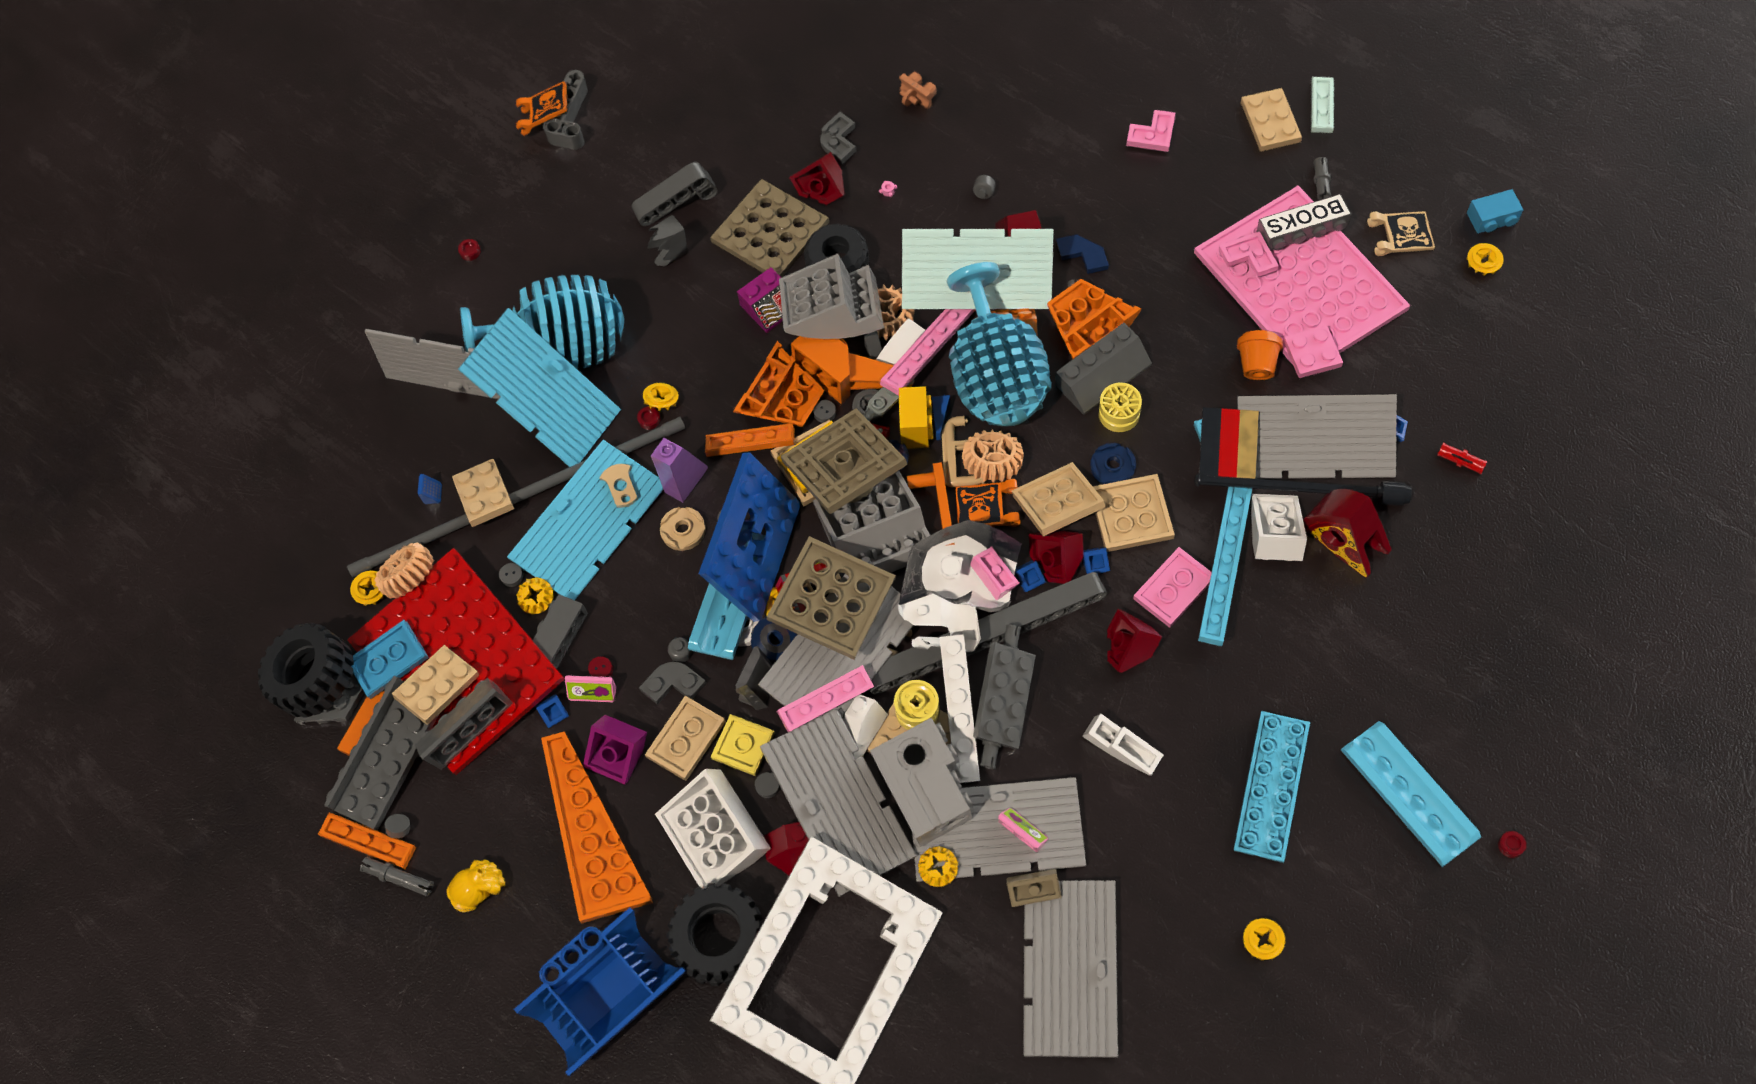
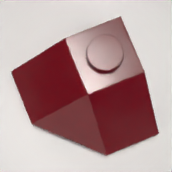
(820, 180)
(1057, 554)
(1130, 641)
(786, 846)

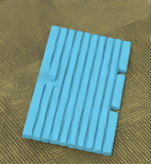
(539, 388)
(584, 523)

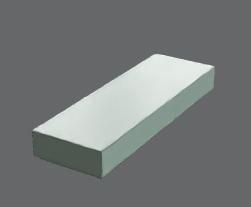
(1322, 104)

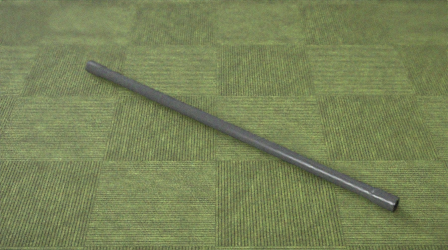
(369, 562)

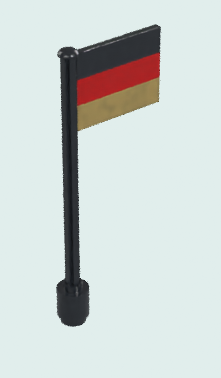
(1230, 455)

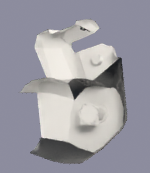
(943, 586)

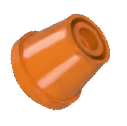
(1259, 353)

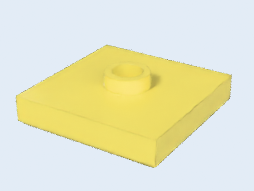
(741, 744)

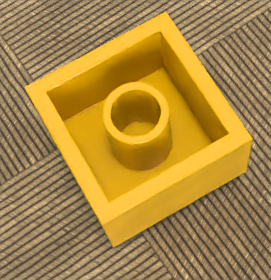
(915, 417)

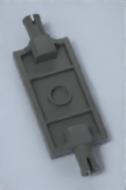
(1003, 696)

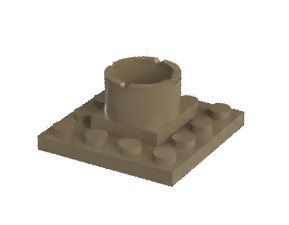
(843, 461)

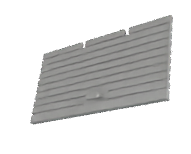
(422, 362)
(1324, 434)
(809, 665)
(837, 795)
(987, 844)
(1072, 973)

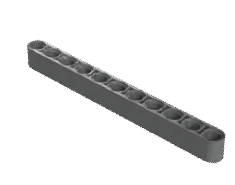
(1025, 614)

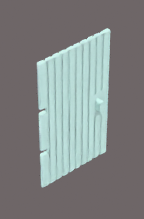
(935, 254)

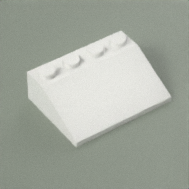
(712, 829)

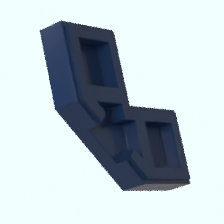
(1076, 246)

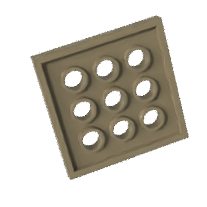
(767, 217)
(837, 612)

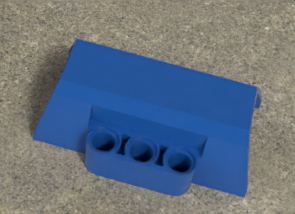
(600, 990)

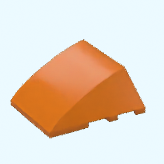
(1092, 315)
(781, 391)

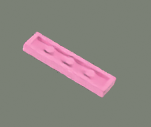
(825, 698)

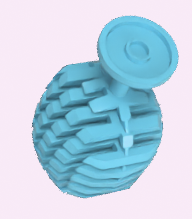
(565, 318)
(997, 358)

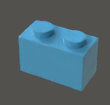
(1495, 211)

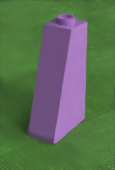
(677, 469)

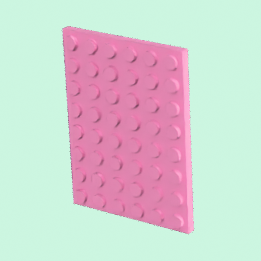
(1314, 284)

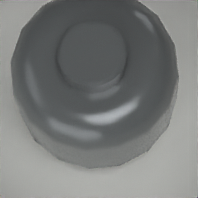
(984, 186)
(679, 650)

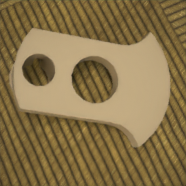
(617, 473)

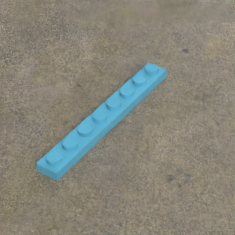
(1225, 566)

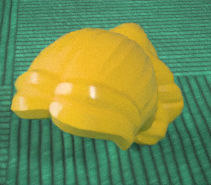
(474, 885)

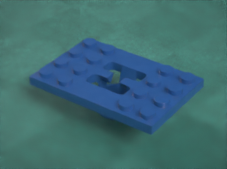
(730, 553)

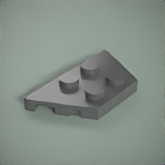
(342, 708)

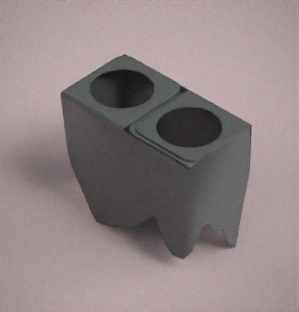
(670, 239)

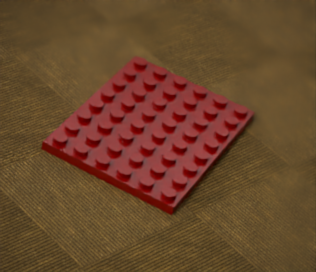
(465, 616)

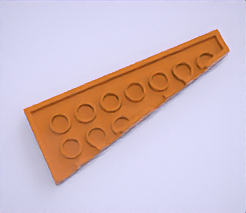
(597, 860)

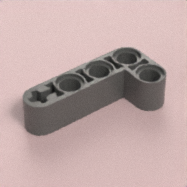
(562, 129)
(672, 192)

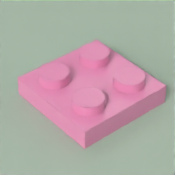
(1313, 351)

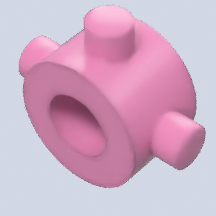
(888, 188)

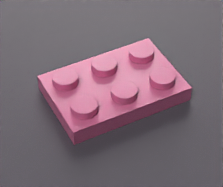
(1173, 587)

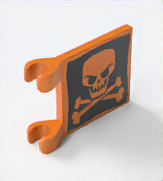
(542, 107)
(985, 505)

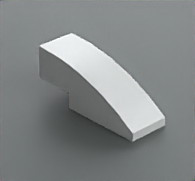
(900, 342)
(1122, 744)

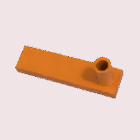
(936, 479)

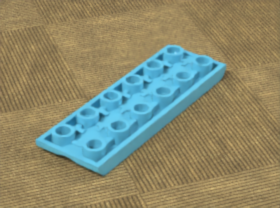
(718, 623)
(1272, 786)
(1411, 793)

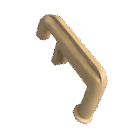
(949, 449)

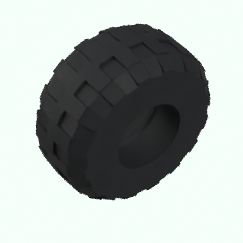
(837, 239)

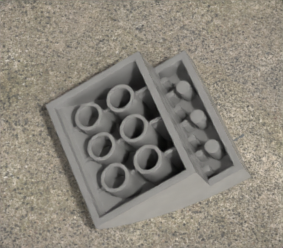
(830, 301)
(878, 526)

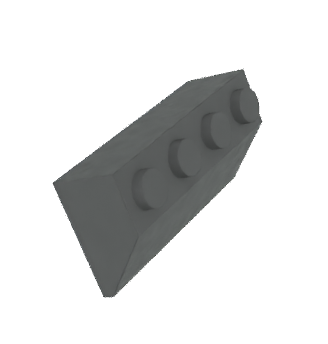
(1111, 360)
(463, 724)

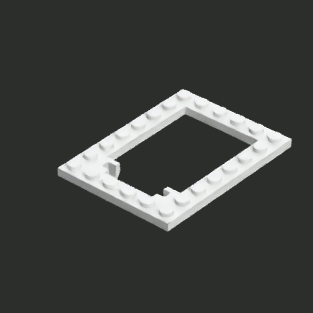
(814, 876)

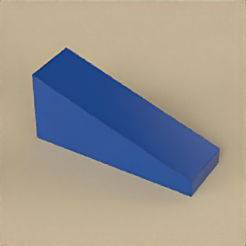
(940, 411)

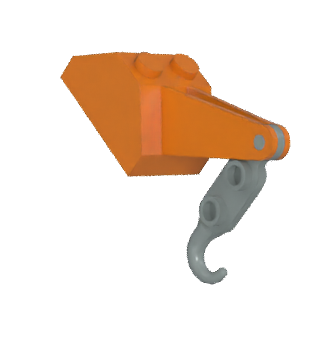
(842, 371)

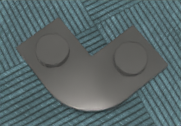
(834, 136)
(669, 676)

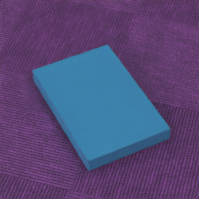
(387, 656)

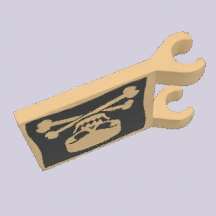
(1404, 232)

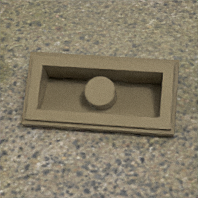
(1033, 887)

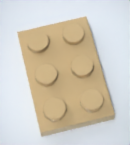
(1271, 119)
(482, 492)
(435, 684)
(685, 738)

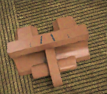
(914, 92)

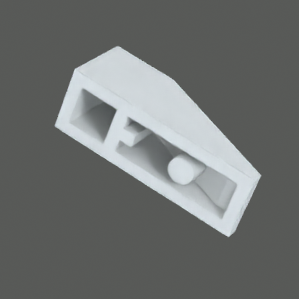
(863, 722)

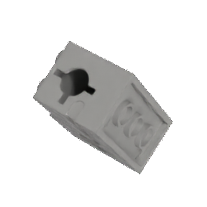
(924, 780)

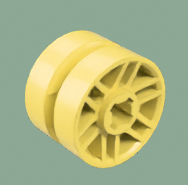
(1120, 407)
(916, 693)

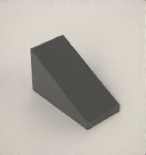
(872, 345)

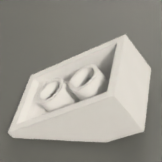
(1277, 527)

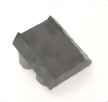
(752, 674)

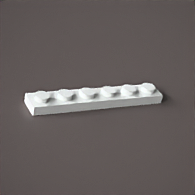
(959, 706)

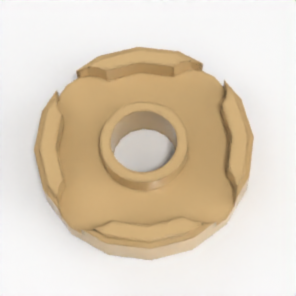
(687, 539)

